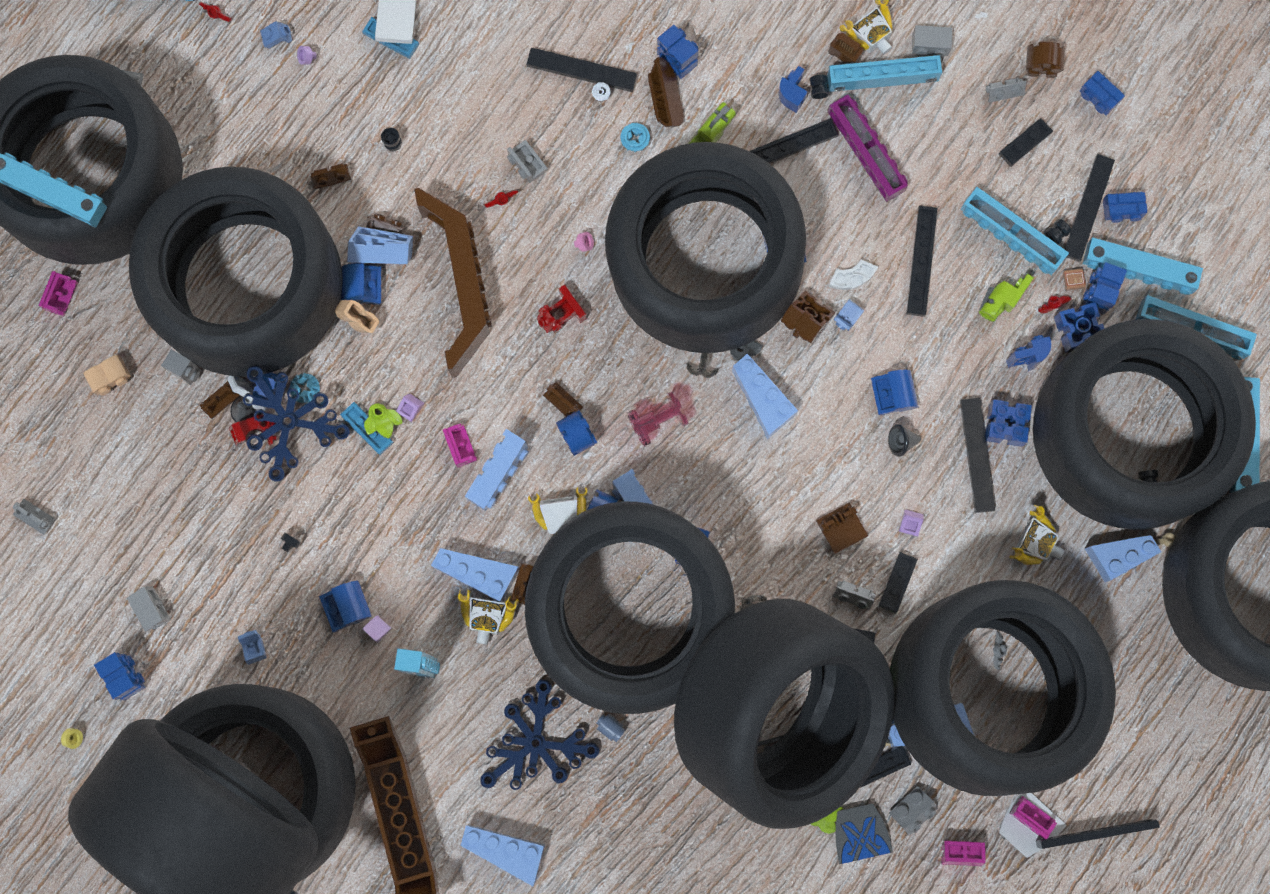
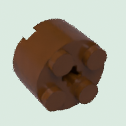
(1045, 59)

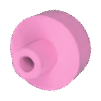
(584, 241)

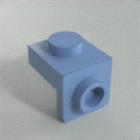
(275, 34)
(848, 315)
(252, 647)

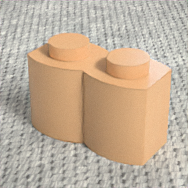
(356, 316)
(107, 375)

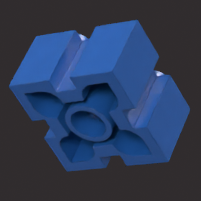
(678, 51)
(1104, 287)
(1071, 321)
(999, 430)
(120, 676)

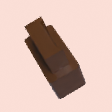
(846, 49)

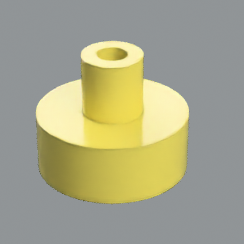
(71, 738)

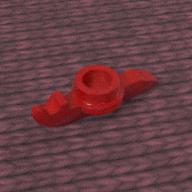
(214, 12)
(501, 198)
(1053, 303)

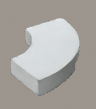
(853, 277)
(243, 387)

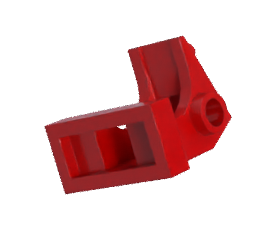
(568, 306)
(241, 429)

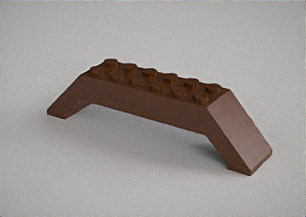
(466, 276)
(396, 807)

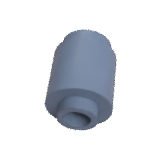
(610, 727)

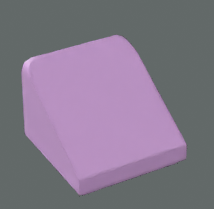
(409, 407)
(911, 523)
(376, 628)

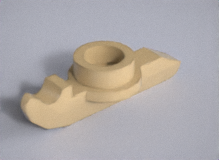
(1166, 540)

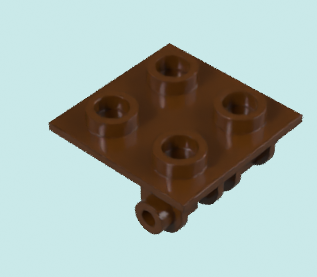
(842, 528)

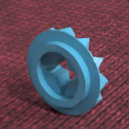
(638, 130)
(312, 384)

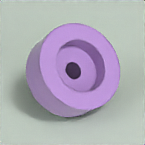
(305, 55)

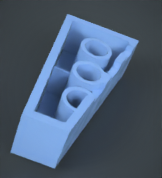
(497, 471)
(478, 573)

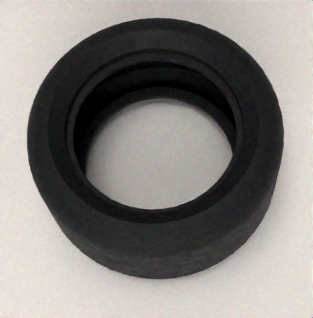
(71, 87)
(694, 175)
(190, 216)
(1206, 384)
(1197, 593)
(561, 656)
(1076, 677)
(308, 732)
(831, 742)
(188, 819)

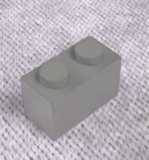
(931, 40)
(181, 367)

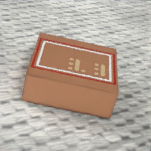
(1074, 279)

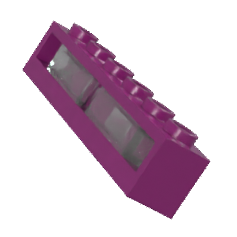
(867, 148)

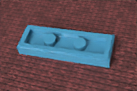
(404, 49)
(355, 418)

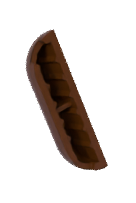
(665, 94)

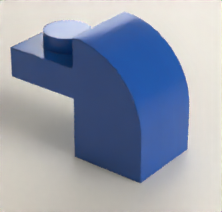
(790, 93)

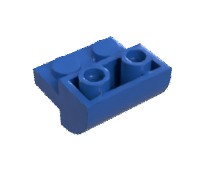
(361, 283)
(1031, 354)
(894, 392)
(345, 605)

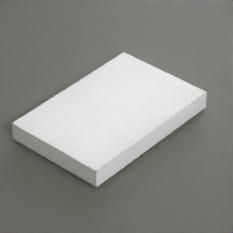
(395, 21)

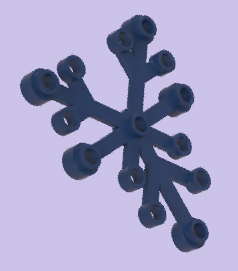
(274, 401)
(517, 757)

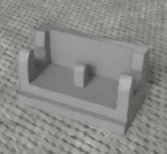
(148, 608)

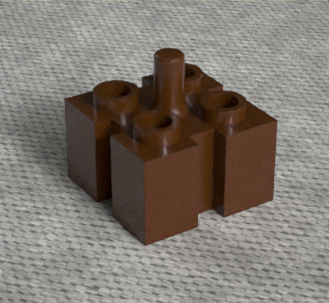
(807, 317)

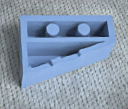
(379, 246)
(628, 489)
(1121, 556)

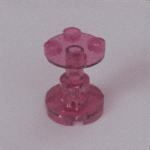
(650, 422)

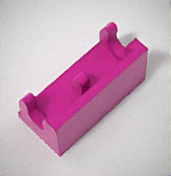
(58, 293)
(459, 445)
(1033, 818)
(963, 853)

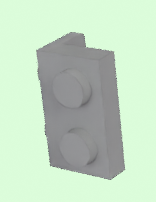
(527, 161)
(914, 811)

